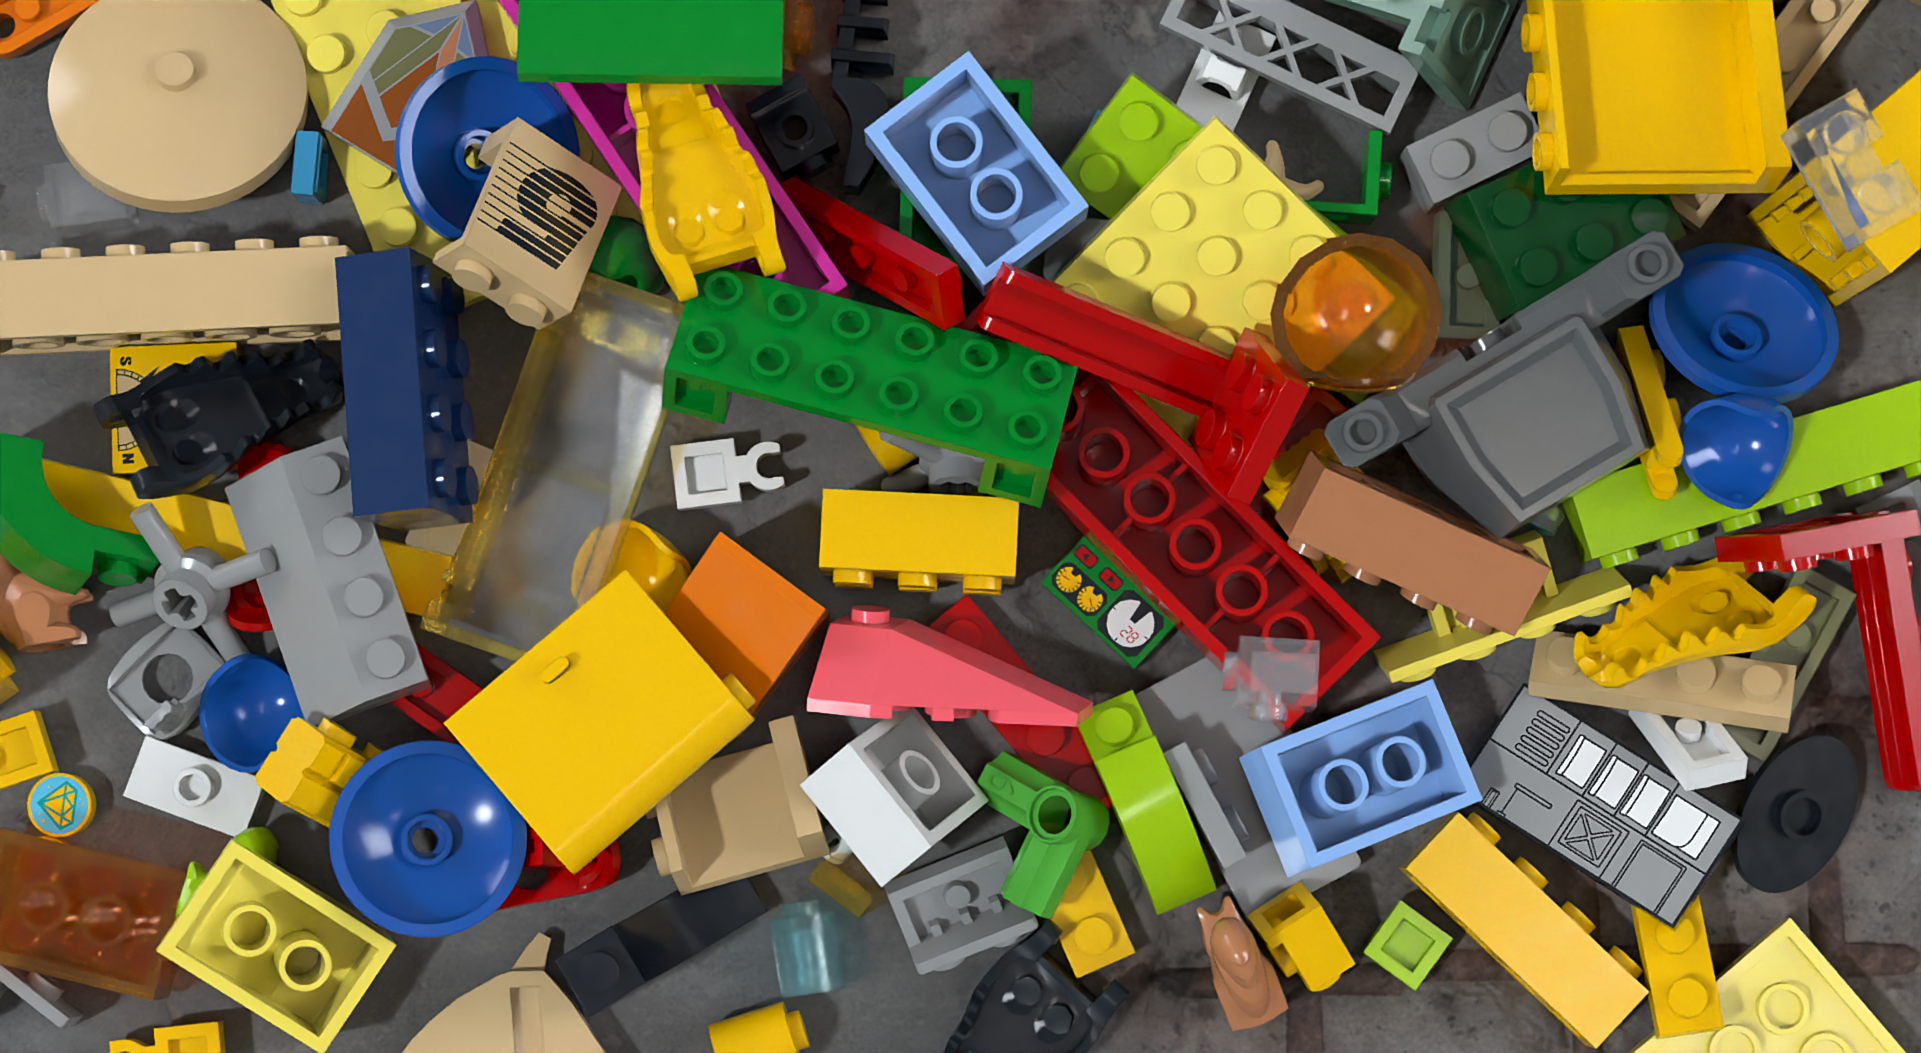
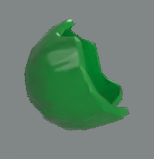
(627, 256)

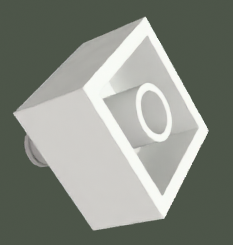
(892, 795)

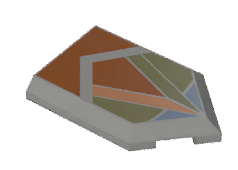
(394, 67)

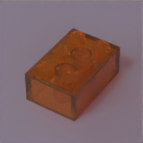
(86, 913)

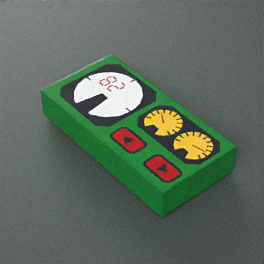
(1107, 602)

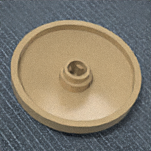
(178, 100)

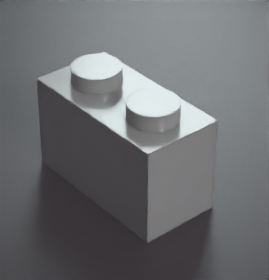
(1470, 153)

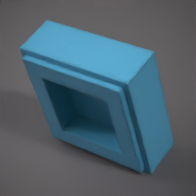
(310, 168)

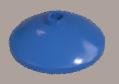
(459, 110)
(1745, 323)
(475, 829)

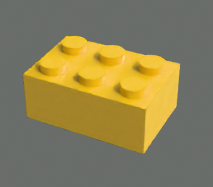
(918, 540)

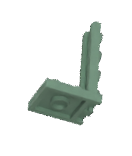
(1445, 39)

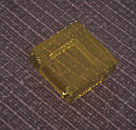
(841, 887)

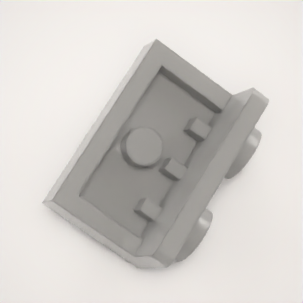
(958, 907)

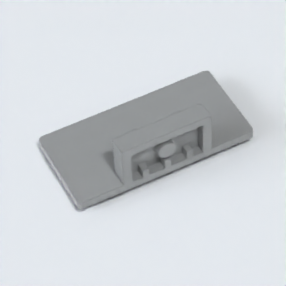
(1202, 745)

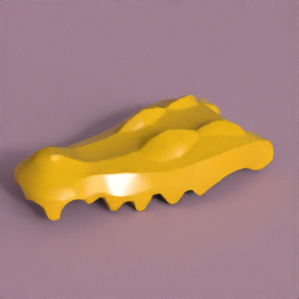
(698, 187)
(1687, 618)

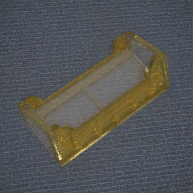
(562, 472)

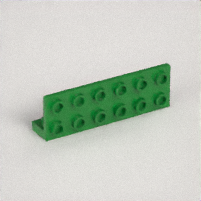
(871, 372)

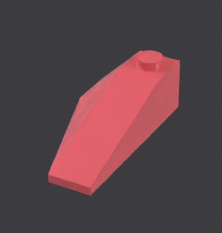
(896, 664)

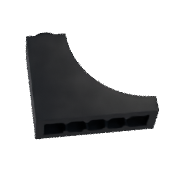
(655, 941)

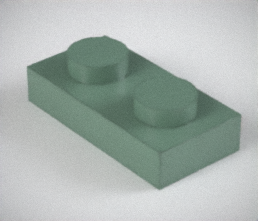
(1463, 305)

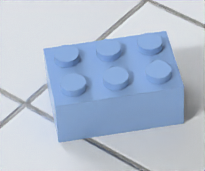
(975, 172)
(1360, 778)

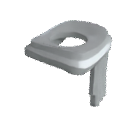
(128, 688)

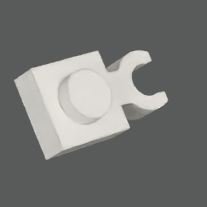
(712, 472)

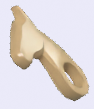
(511, 1015)

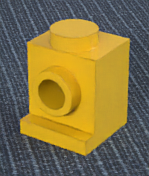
(1302, 938)

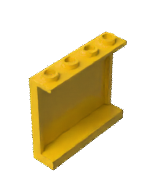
(1656, 96)

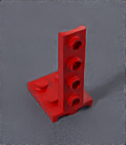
(1240, 397)
(1884, 609)

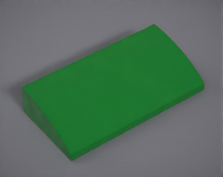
(651, 41)

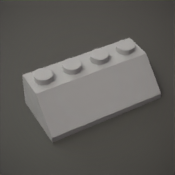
(331, 585)

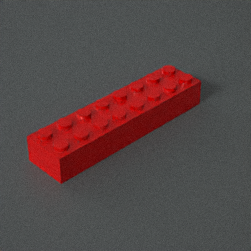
(1186, 541)

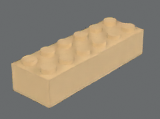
(169, 298)

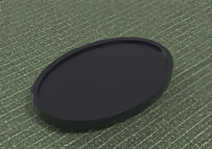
(1795, 813)

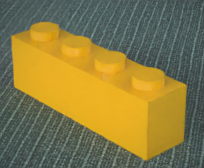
(1525, 929)

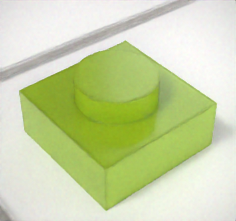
(1406, 945)

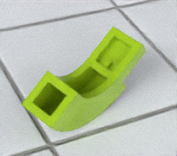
(1147, 803)

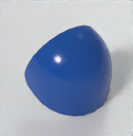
(1736, 447)
(247, 710)

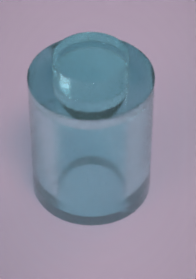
(806, 950)

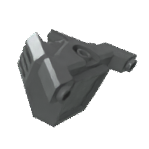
(1525, 406)

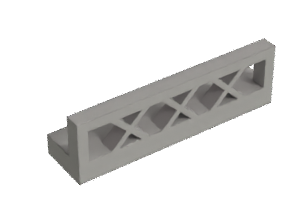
(1309, 33)

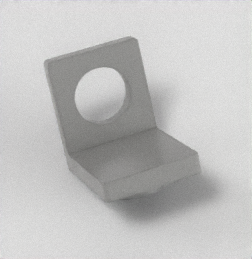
(40, 992)

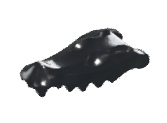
(211, 415)
(1034, 1004)

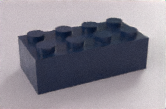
(405, 391)

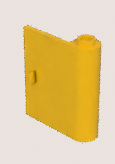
(609, 731)

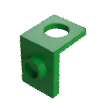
(1374, 186)

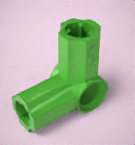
(1049, 849)

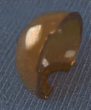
(1357, 315)

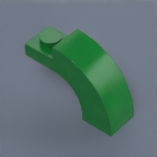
(51, 542)

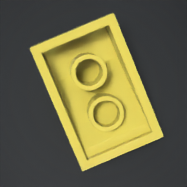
(277, 946)

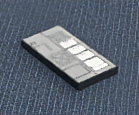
(1602, 807)

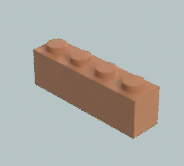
(1411, 545)

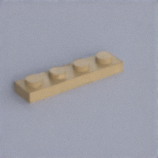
(1704, 689)

